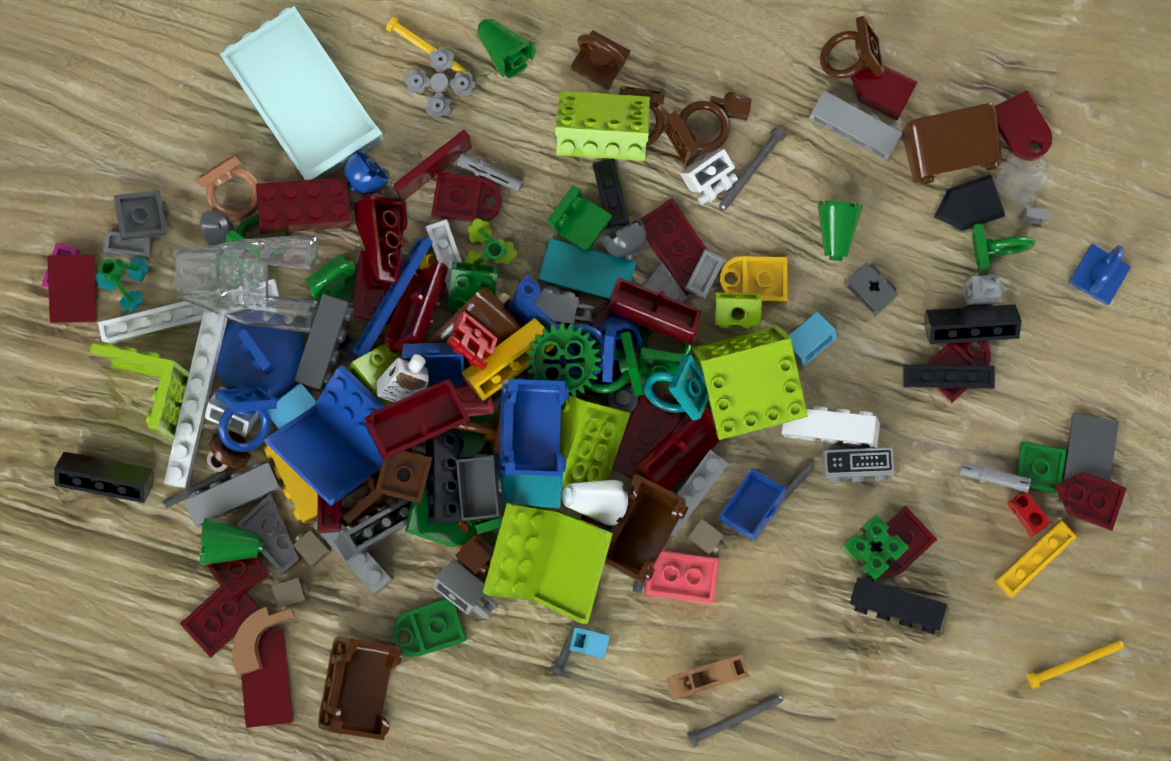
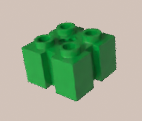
(874, 562)

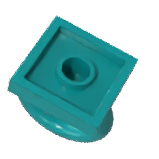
(686, 386)

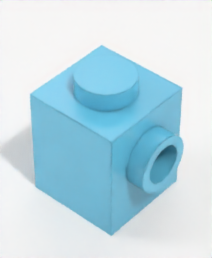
(589, 642)

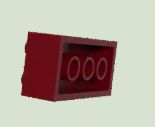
(303, 205)

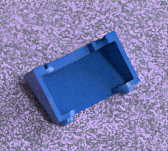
(523, 308)
(531, 427)

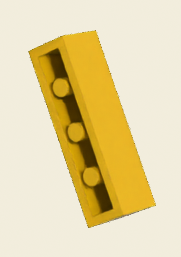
(506, 361)
(295, 488)

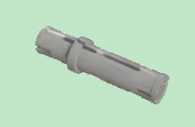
(481, 168)
(995, 477)

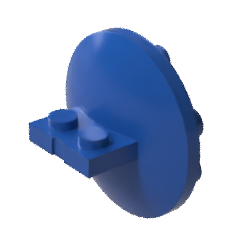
(260, 358)

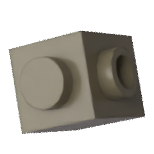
(311, 547)

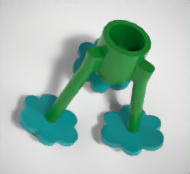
(110, 277)

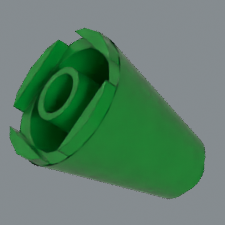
(505, 48)
(838, 227)
(227, 543)

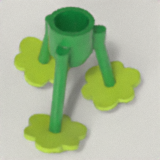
(498, 250)

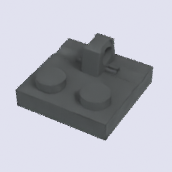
(140, 215)

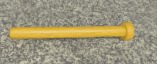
(393, 25)
(1034, 680)

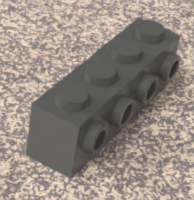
(323, 341)
(373, 529)

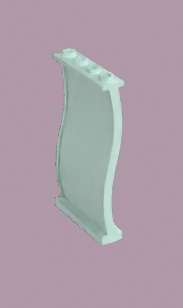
(301, 95)

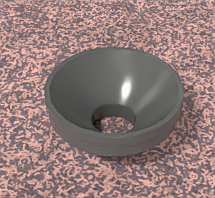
(215, 227)

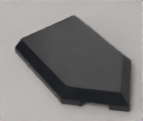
(971, 204)

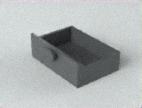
(480, 488)

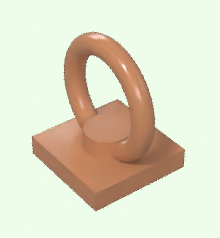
(221, 173)

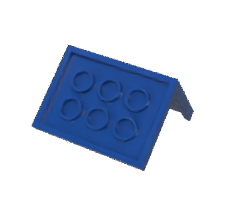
(330, 440)

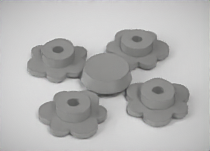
(439, 82)

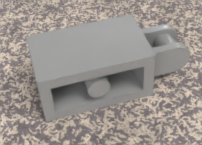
(983, 290)
(563, 307)
(464, 589)

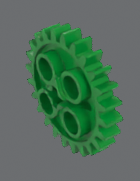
(562, 339)

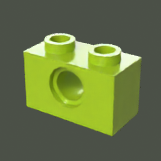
(728, 301)

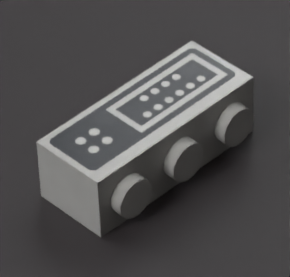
(857, 464)

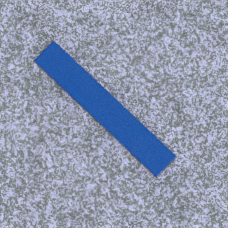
(392, 297)

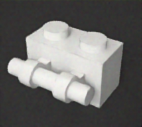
(707, 171)

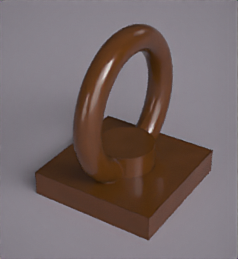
(867, 48)
(599, 58)
(656, 98)
(683, 137)
(490, 430)
(404, 475)
(366, 505)

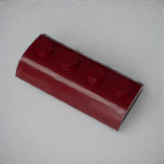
(416, 307)
(654, 311)
(416, 419)
(679, 451)

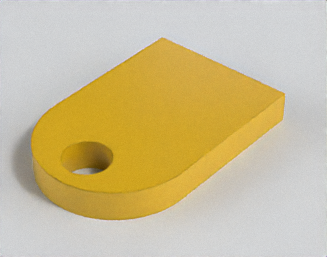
(757, 276)

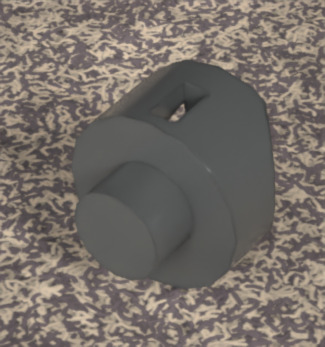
(623, 399)

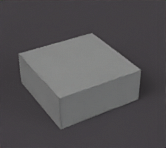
(1035, 215)

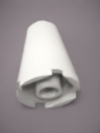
(597, 500)

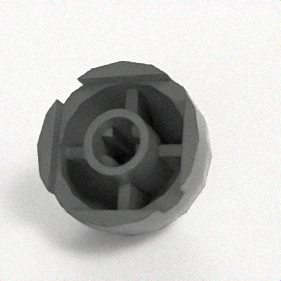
(625, 240)

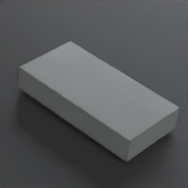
(130, 248)
(704, 274)

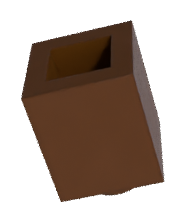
(474, 557)

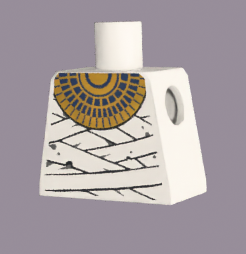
(403, 379)

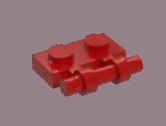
(476, 336)

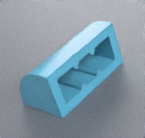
(812, 338)
(291, 405)

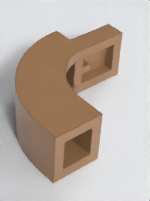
(245, 645)
(707, 676)

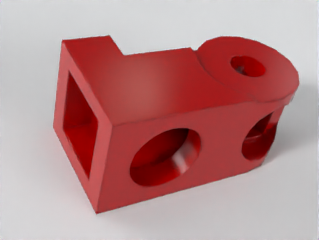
(1028, 513)

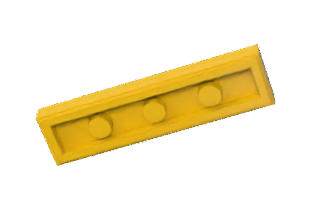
(1035, 559)

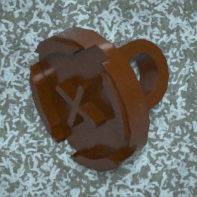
(225, 455)

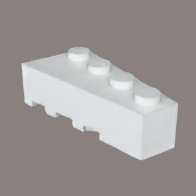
(835, 427)

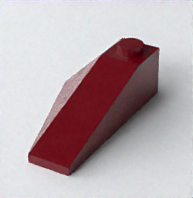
(381, 231)

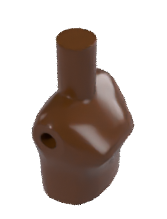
(734, 105)

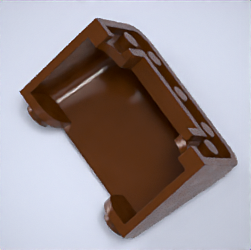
(952, 142)
(488, 312)
(644, 529)
(357, 687)

